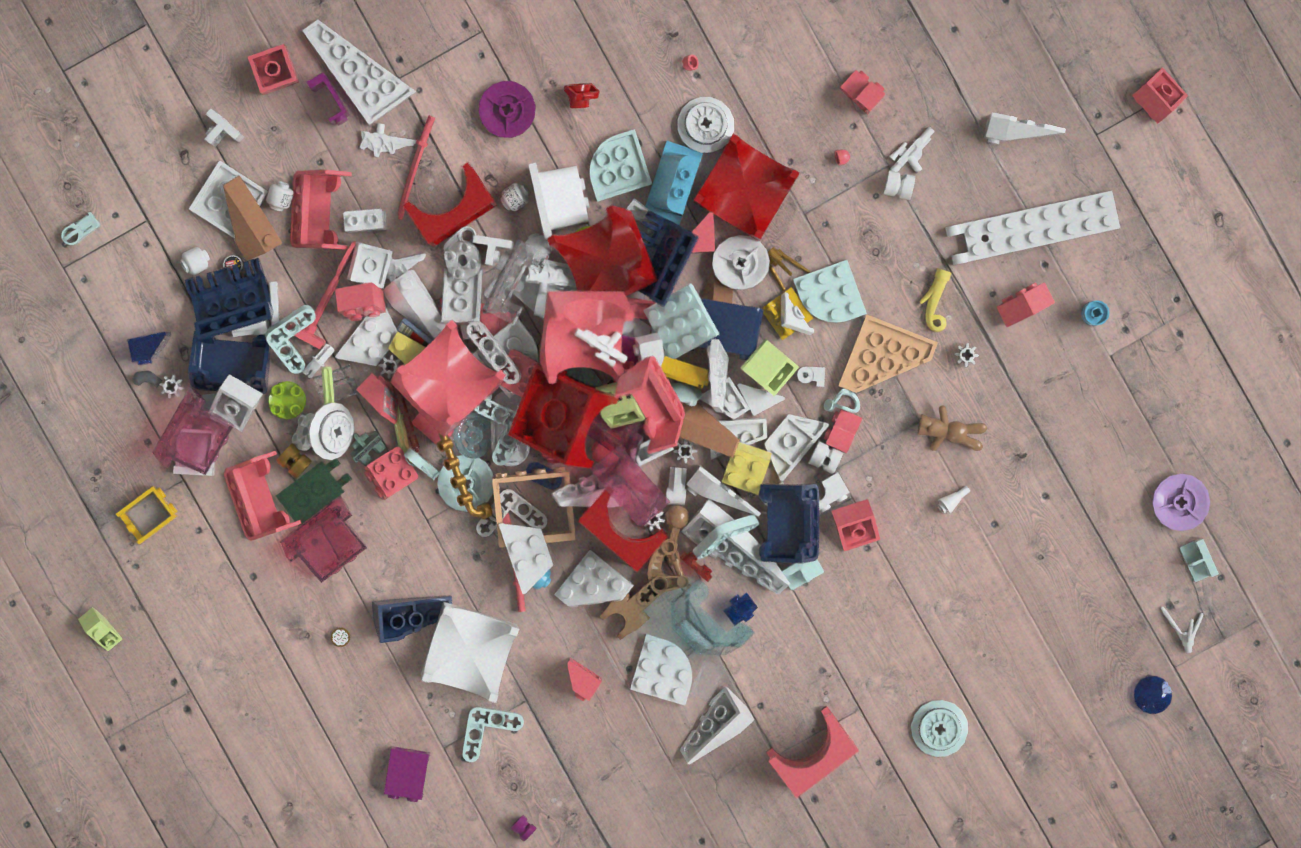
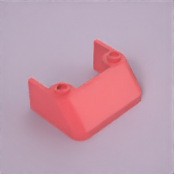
(312, 209)
(657, 401)
(253, 498)

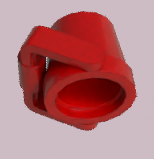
(581, 94)

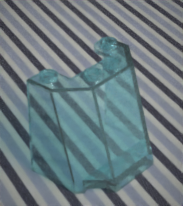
(698, 628)

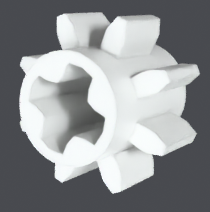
(963, 350)
(389, 372)
(166, 385)
(680, 451)
(656, 523)

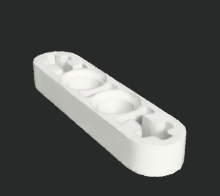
(496, 350)

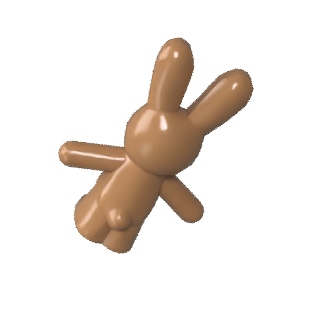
(954, 431)

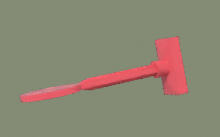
(307, 333)

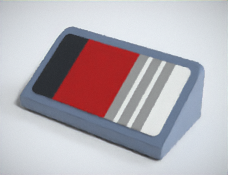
(411, 331)

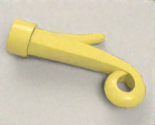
(934, 294)

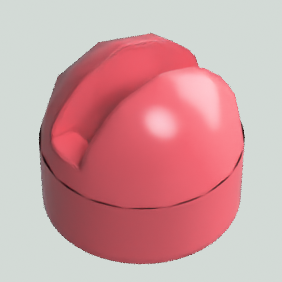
(686, 62)
(842, 156)

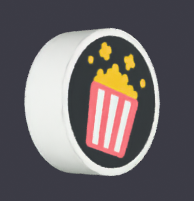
(233, 260)

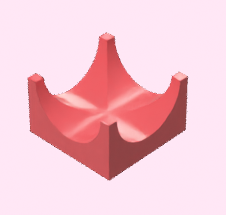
(590, 310)
(446, 381)
(806, 772)

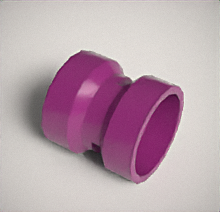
(523, 828)

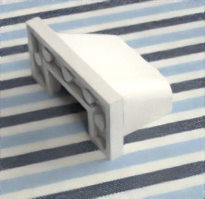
(559, 198)

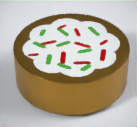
(340, 637)

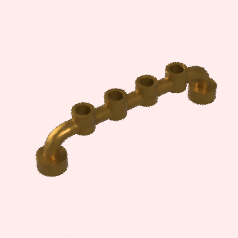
(458, 481)

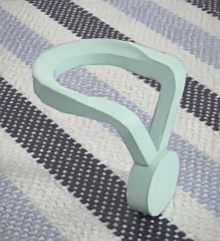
(830, 404)

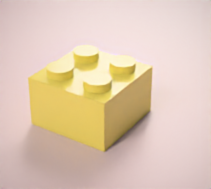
(747, 468)

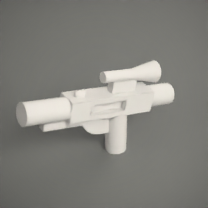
(912, 154)
(604, 344)

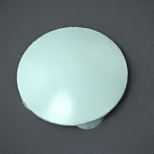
(687, 393)

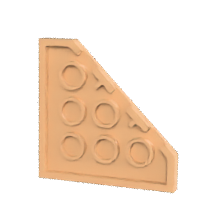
(883, 353)

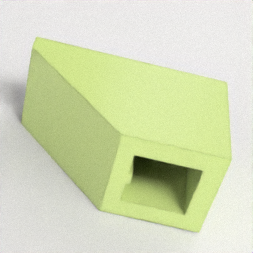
(99, 629)

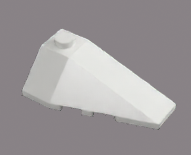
(414, 302)

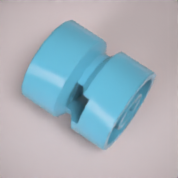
(1095, 313)

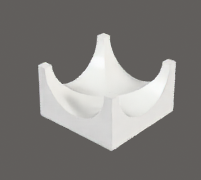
(469, 651)

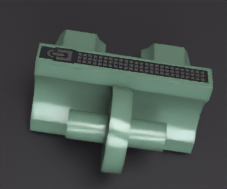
(364, 444)

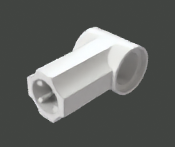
(256, 329)
(676, 491)

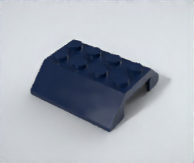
(668, 252)
(230, 302)

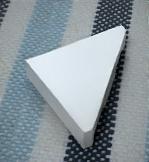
(792, 317)
(758, 399)

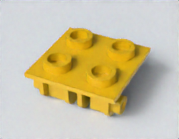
(773, 313)

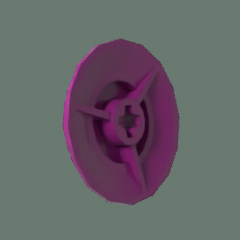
(501, 95)

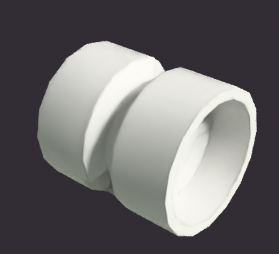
(899, 185)
(819, 454)

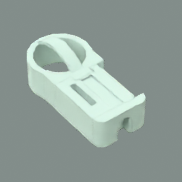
(83, 227)
(421, 463)

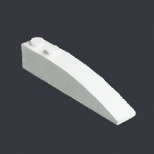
(737, 550)

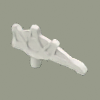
(381, 142)
(402, 265)
(549, 277)

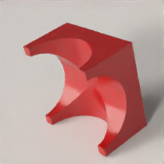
(746, 188)
(473, 205)
(607, 254)
(558, 416)
(632, 550)

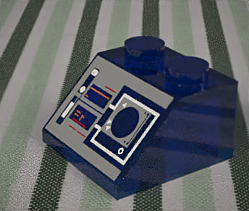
(147, 347)

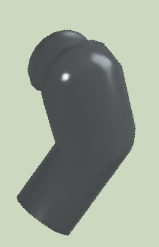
(146, 376)

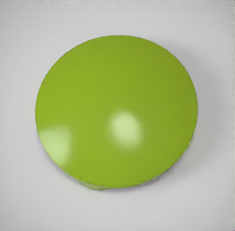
(287, 400)

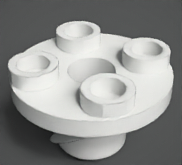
(463, 260)
(301, 437)

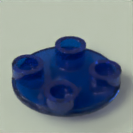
(1153, 694)

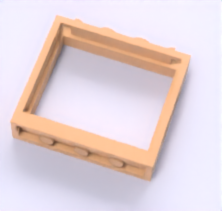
(523, 476)

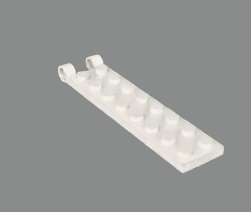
(1036, 227)

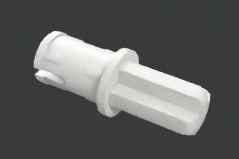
(318, 360)

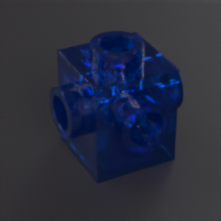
(743, 606)

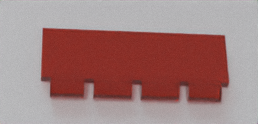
(407, 420)

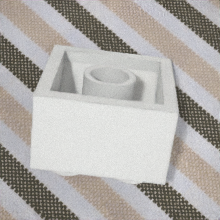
(236, 402)

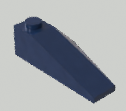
(401, 617)

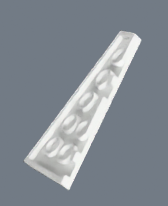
(363, 79)

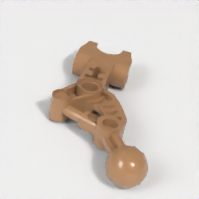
(633, 607)

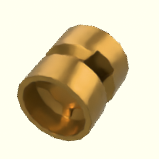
(298, 466)

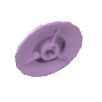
(1195, 506)

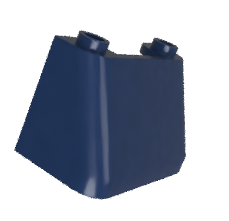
(736, 325)
(217, 359)
(791, 523)

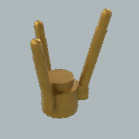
(775, 258)

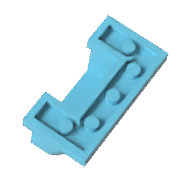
(673, 181)

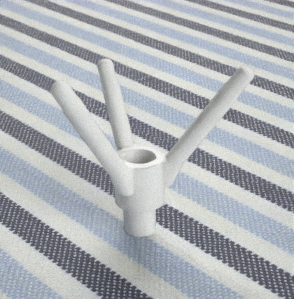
(1186, 637)

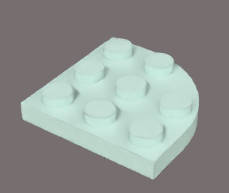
(618, 166)
(831, 293)

